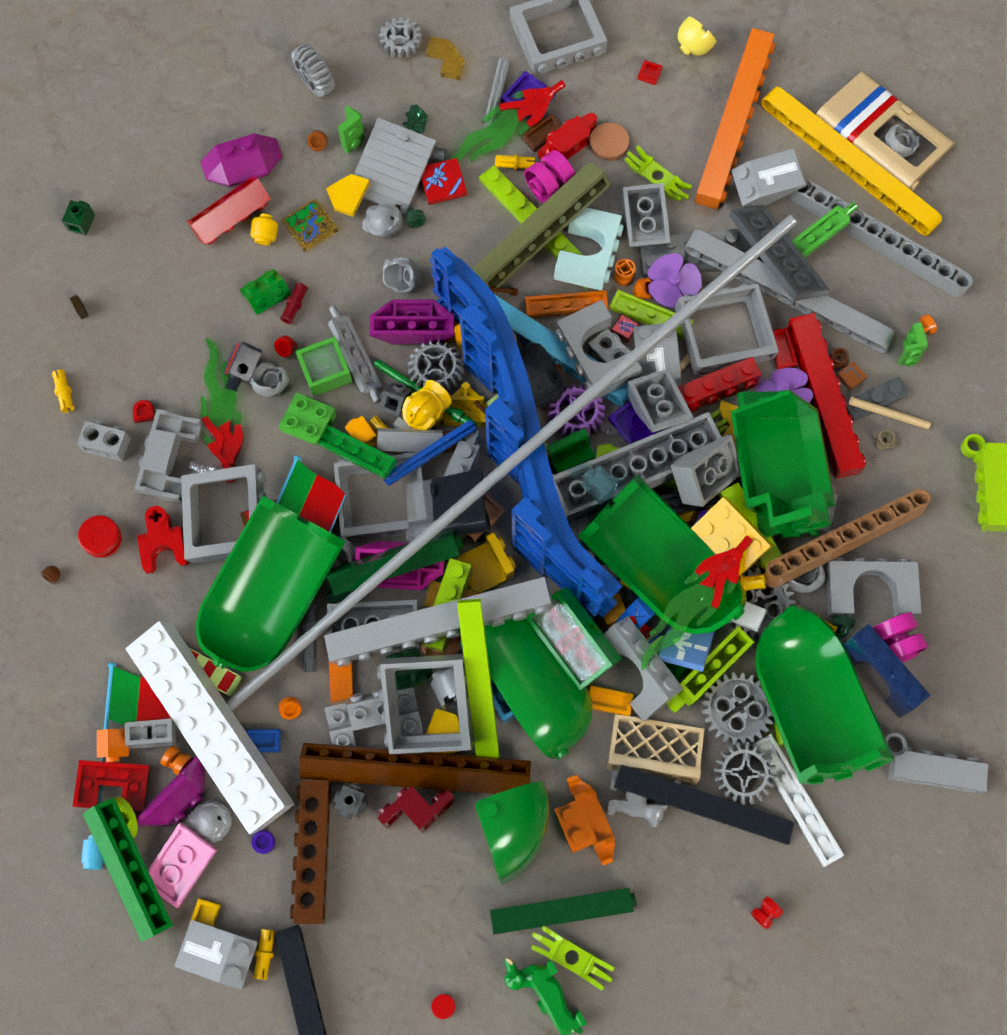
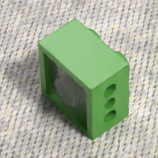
(324, 366)

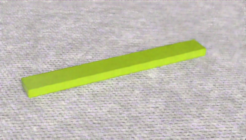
(478, 677)

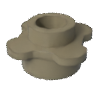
(889, 435)

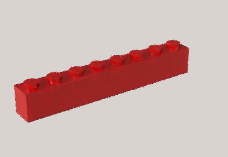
(831, 405)

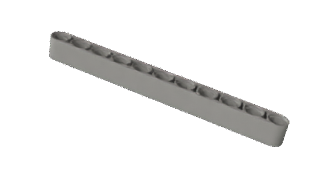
(884, 233)
(826, 309)

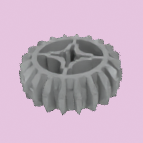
(313, 70)
(443, 355)
(746, 757)

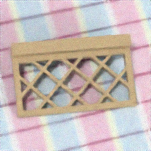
(667, 770)

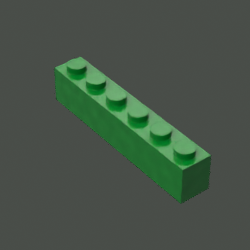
(127, 869)

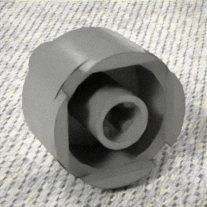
(444, 688)

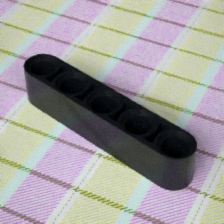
(300, 981)

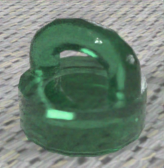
(415, 218)
(843, 622)

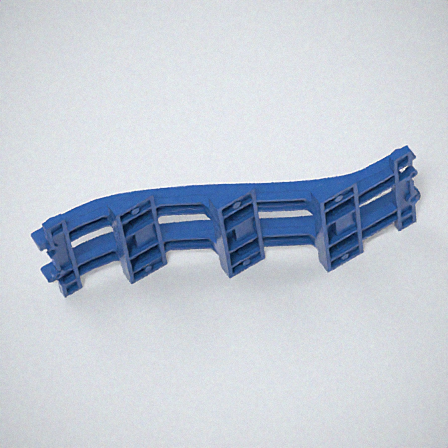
(493, 358)

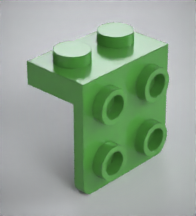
(307, 418)

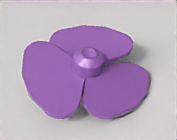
(667, 279)
(787, 380)

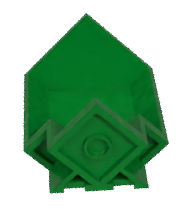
(782, 463)

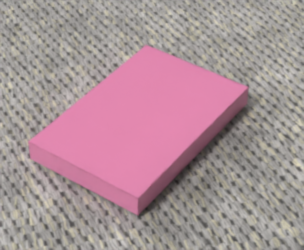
(180, 864)

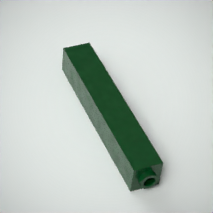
(355, 573)
(562, 911)

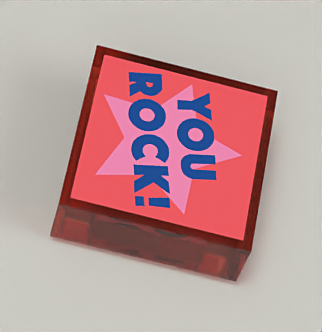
(624, 327)

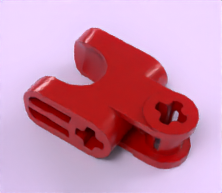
(160, 537)

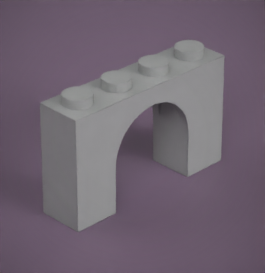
(575, 330)
(900, 577)
(658, 681)

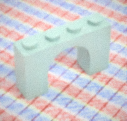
(593, 269)

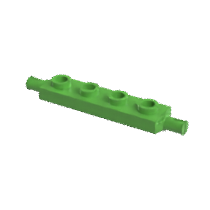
(824, 229)

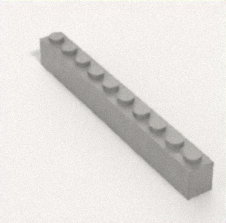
(435, 622)

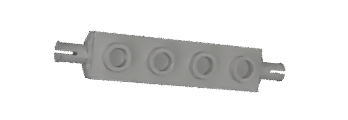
(354, 354)

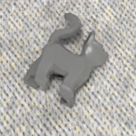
(636, 806)

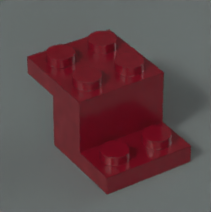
(416, 808)

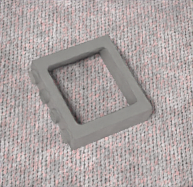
(562, 57)
(752, 297)
(346, 469)
(190, 505)
(401, 743)

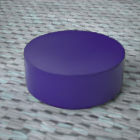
(263, 842)

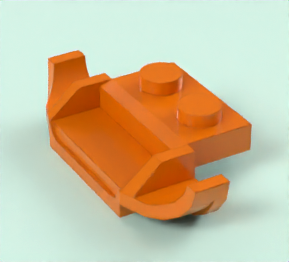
(586, 822)

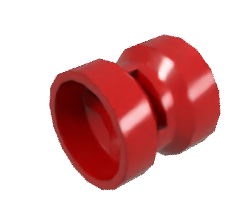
(768, 911)

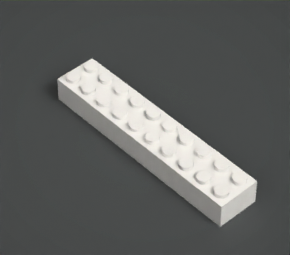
(210, 727)

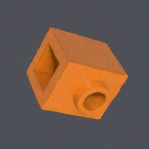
(111, 744)

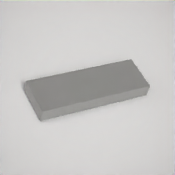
(406, 439)

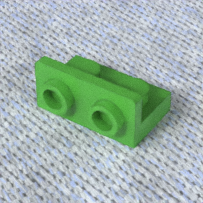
(913, 346)

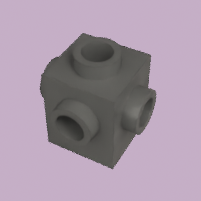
(394, 398)
(357, 807)

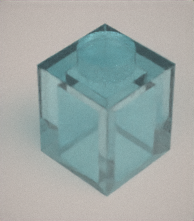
(599, 484)

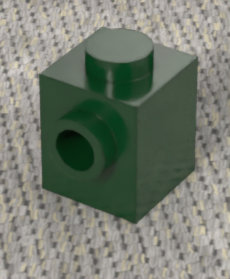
(78, 217)

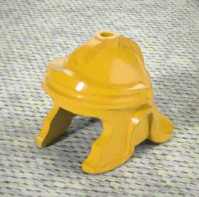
(426, 406)

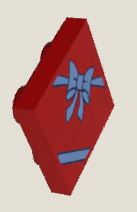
(443, 181)

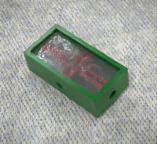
(574, 639)

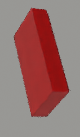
(787, 356)

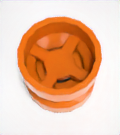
(624, 277)
(175, 759)

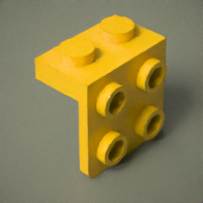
(489, 564)

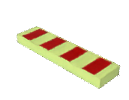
(223, 679)

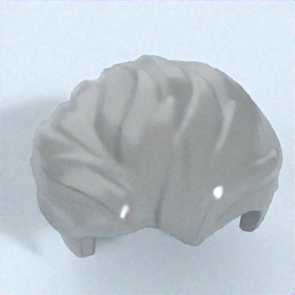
(902, 140)
(269, 379)
(809, 581)

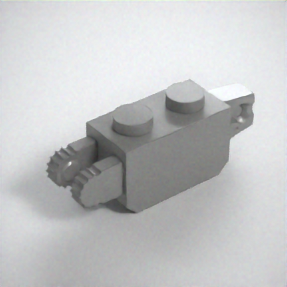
(465, 455)

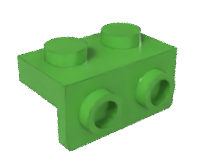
(351, 130)

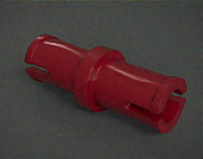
(294, 303)

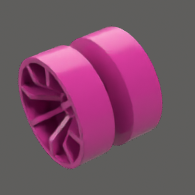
(549, 175)
(896, 634)

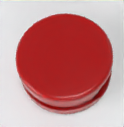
(100, 536)

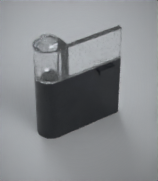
(433, 497)

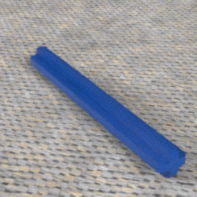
(430, 452)

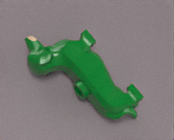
(549, 991)

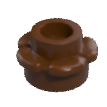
(843, 354)

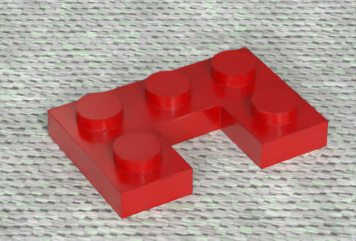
(96, 774)

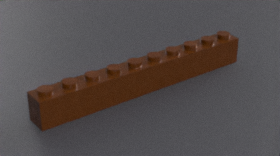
(412, 769)

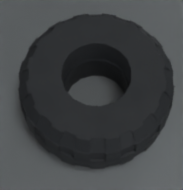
(542, 374)

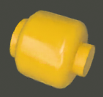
(264, 229)

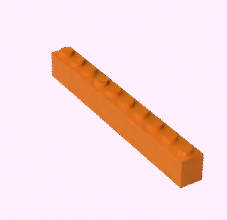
(734, 119)

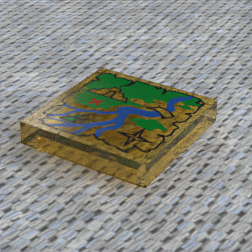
(310, 225)

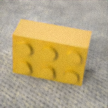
(726, 527)

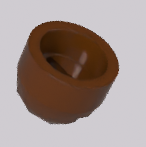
(51, 574)

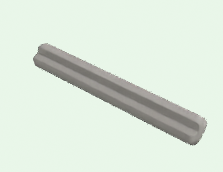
(497, 88)

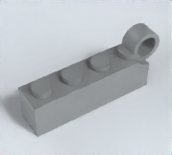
(937, 771)

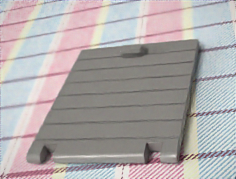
(393, 164)

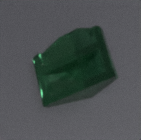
(410, 677)

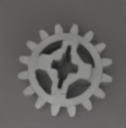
(400, 37)

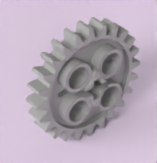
(780, 603)
(750, 725)

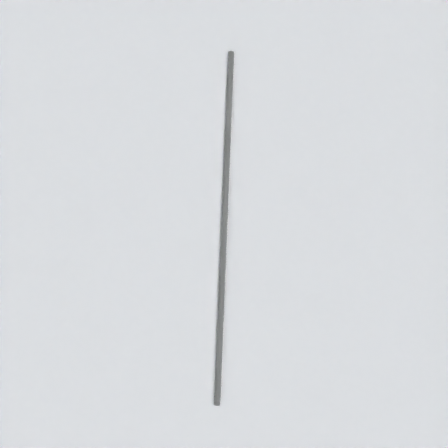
(511, 462)

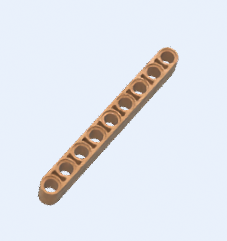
(841, 544)

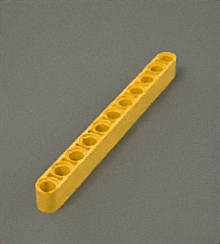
(851, 161)

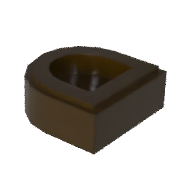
(79, 306)

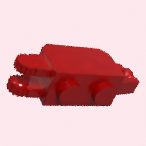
(570, 137)

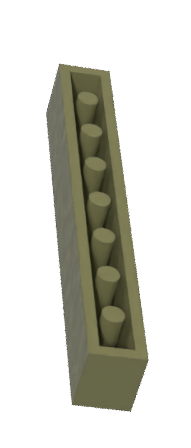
(542, 226)

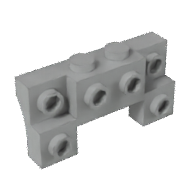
(161, 452)
(366, 711)

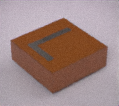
(851, 376)

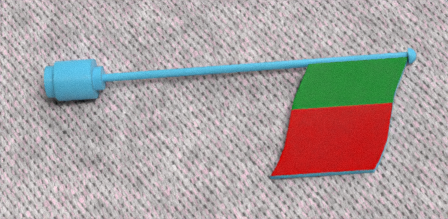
(311, 496)
(127, 700)

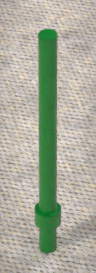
(457, 414)

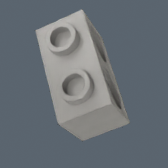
(609, 354)
(102, 444)
(150, 733)

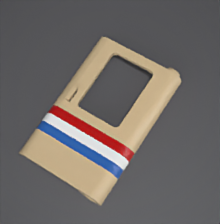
(863, 109)

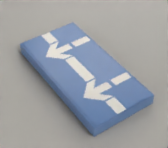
(689, 651)

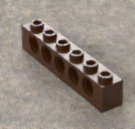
(320, 839)

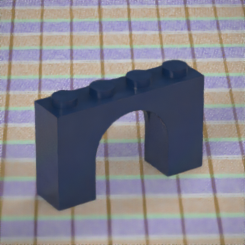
(904, 687)

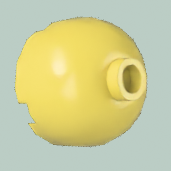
(694, 38)

